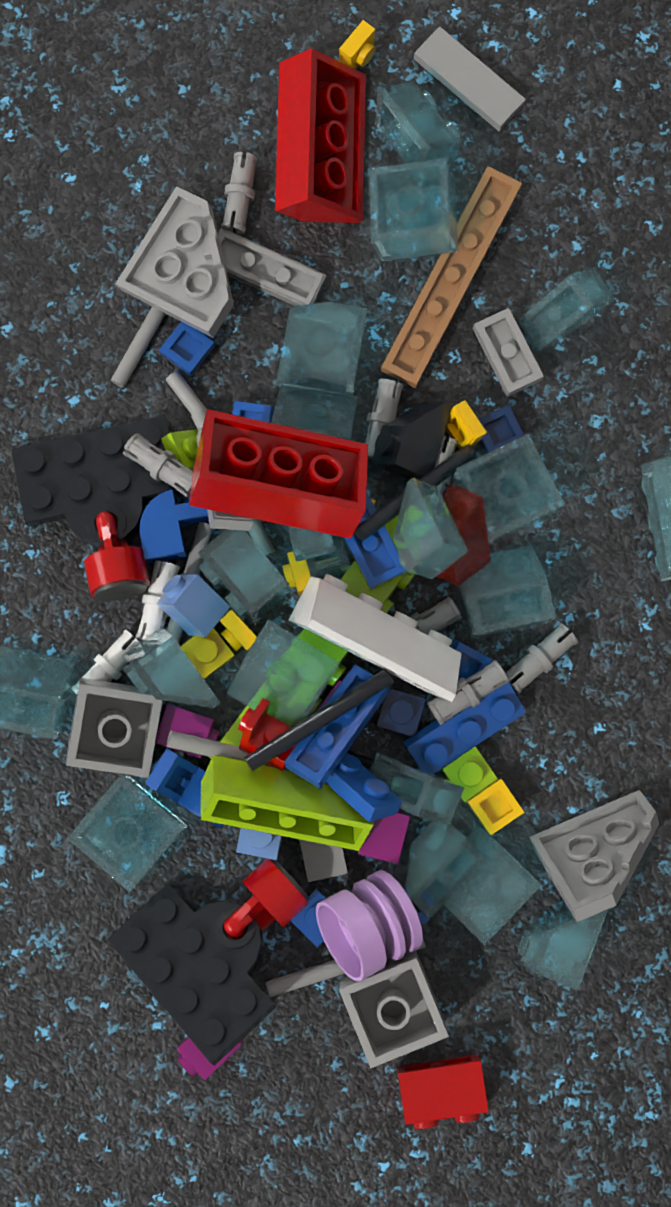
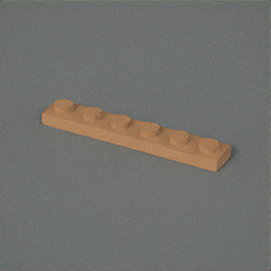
(451, 278)

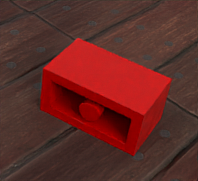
(442, 1091)

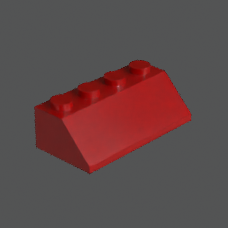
(320, 139)
(280, 474)

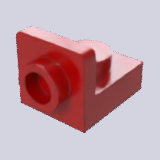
(261, 728)

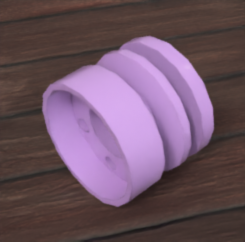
(369, 925)

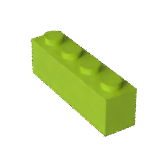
(279, 804)

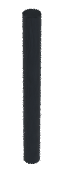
(434, 477)
(318, 720)

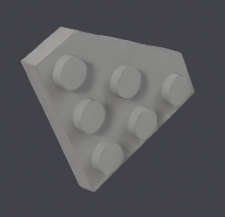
(182, 265)
(597, 853)

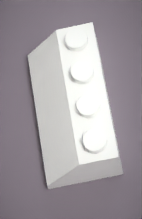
(378, 637)

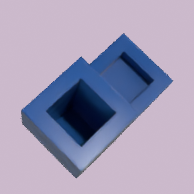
(162, 527)
(178, 781)

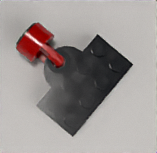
(98, 495)
(205, 958)

